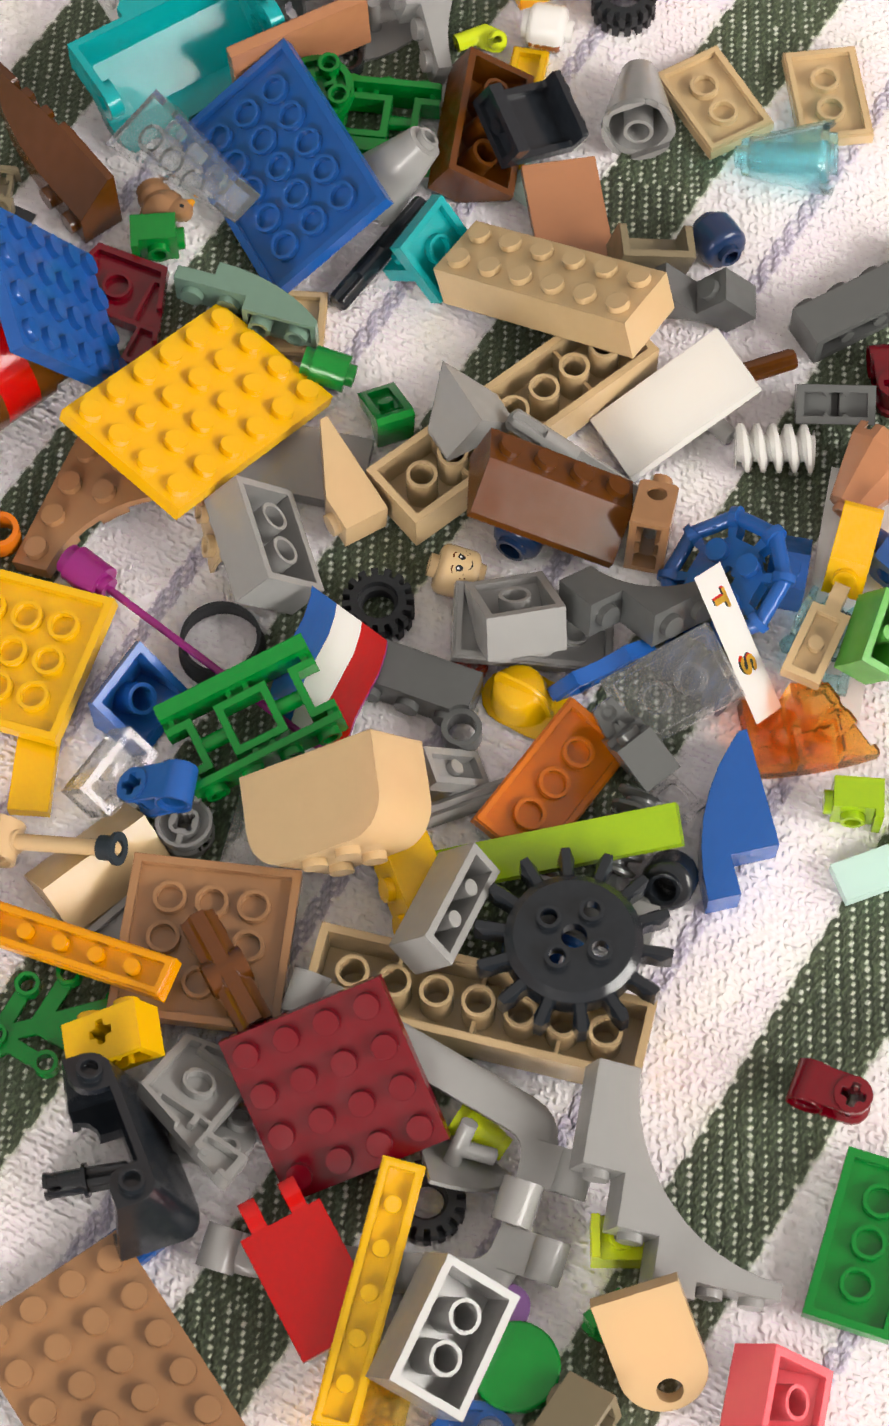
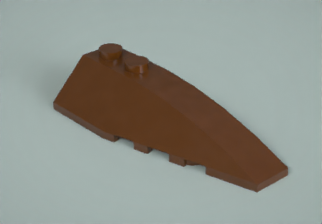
(59, 162)

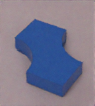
(590, 675)

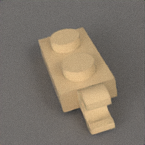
(817, 639)

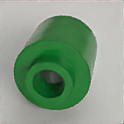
(328, 368)

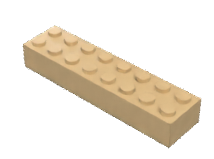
(555, 384)
(464, 1015)

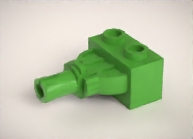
(866, 640)

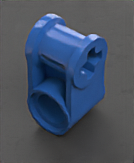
(160, 787)

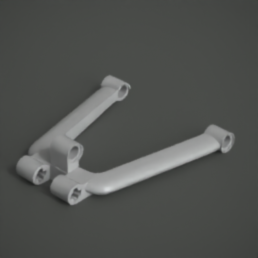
(540, 1167)

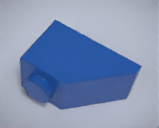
(799, 555)

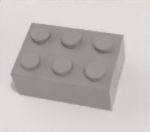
(263, 545)
(443, 1336)

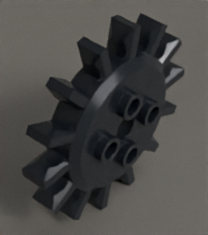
(582, 979)

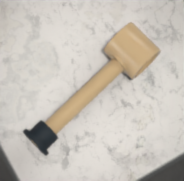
(14, 841)

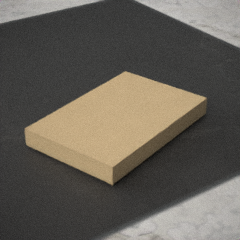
(829, 87)
(714, 102)

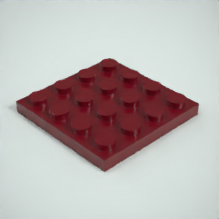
(335, 1087)

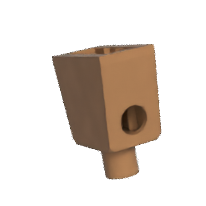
(652, 509)

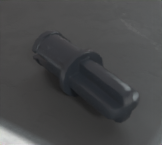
(78, 1180)

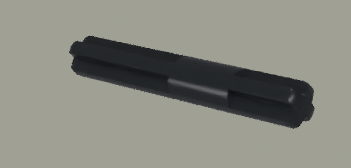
(374, 258)

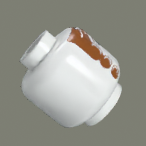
(547, 27)

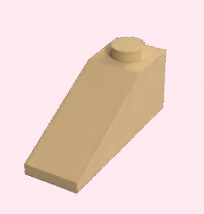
(350, 498)

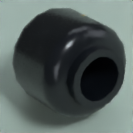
(671, 879)

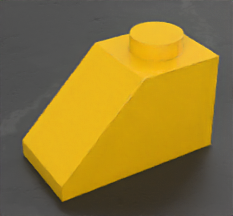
(853, 548)

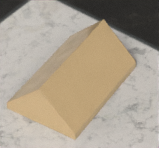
(85, 888)

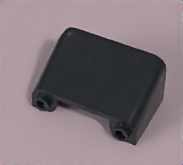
(151, 1191)

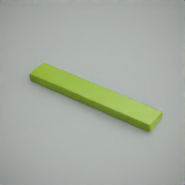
(616, 834)

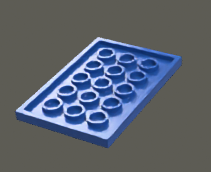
(300, 162)
(54, 304)

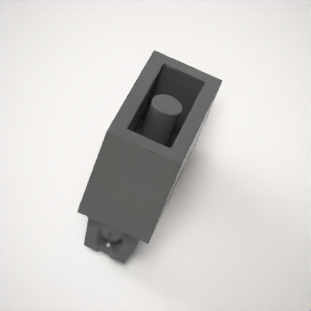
(634, 745)

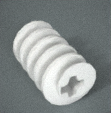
(774, 447)

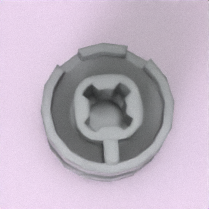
(187, 831)

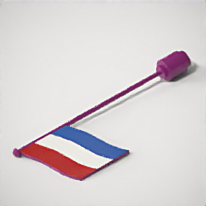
(341, 645)

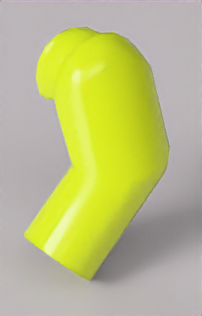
(481, 36)

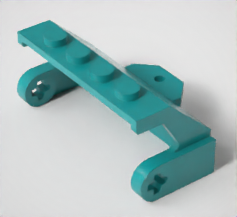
(166, 48)

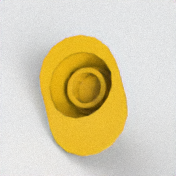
(520, 699)

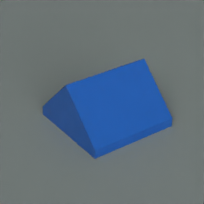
(132, 691)

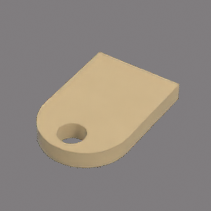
(652, 1340)

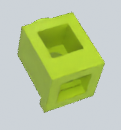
(855, 801)

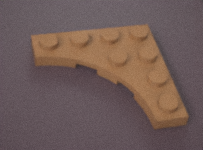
(80, 496)

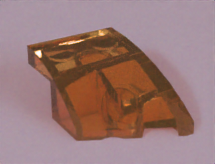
(806, 734)

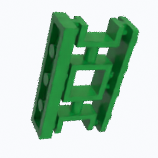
(384, 93)
(237, 690)

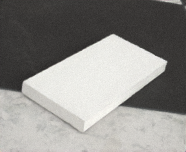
(675, 404)

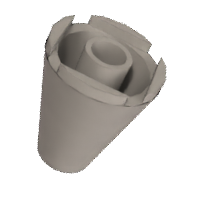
(638, 113)
(402, 166)

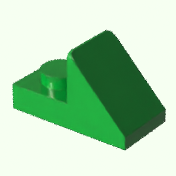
(389, 414)

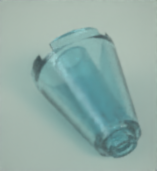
(792, 157)

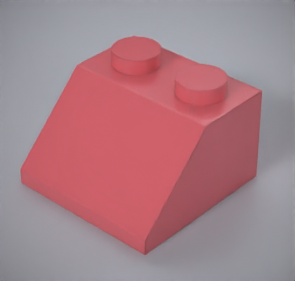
(775, 1388)

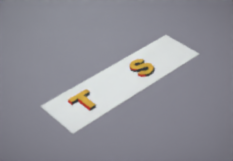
(738, 642)

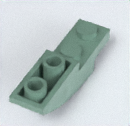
(260, 302)

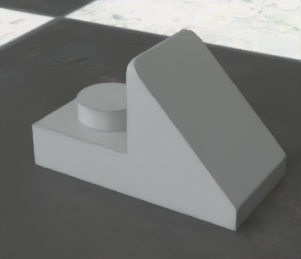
(452, 771)

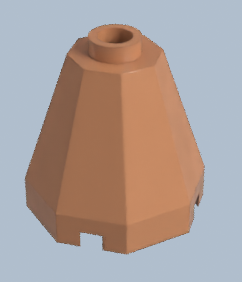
(864, 469)

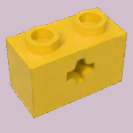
(122, 1033)

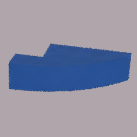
(734, 826)

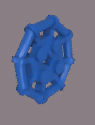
(739, 558)

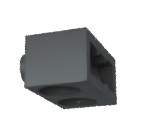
(834, 404)

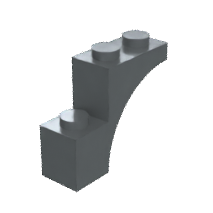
(716, 300)
(650, 612)

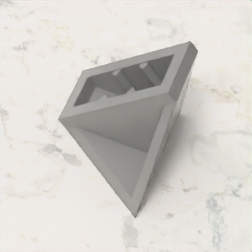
(463, 413)

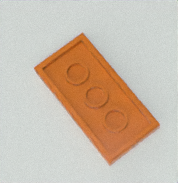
(552, 778)

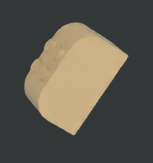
(339, 804)

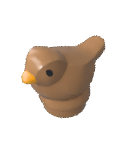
(157, 197)

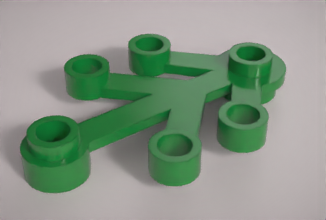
(45, 1022)

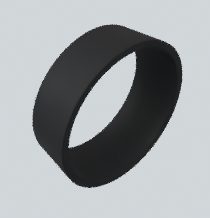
(191, 668)

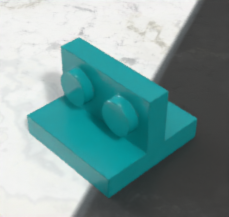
(424, 244)

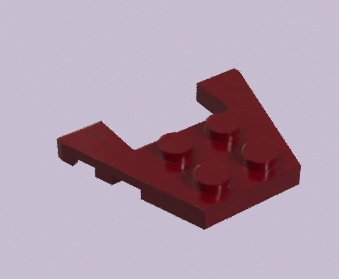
(134, 294)

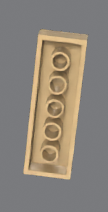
(555, 288)

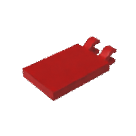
(300, 1268)

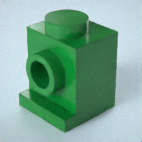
(156, 236)

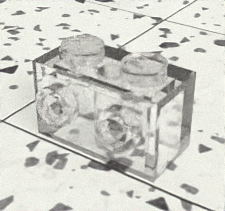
(96, 781)

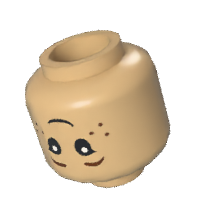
(454, 564)

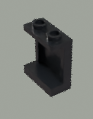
(530, 120)

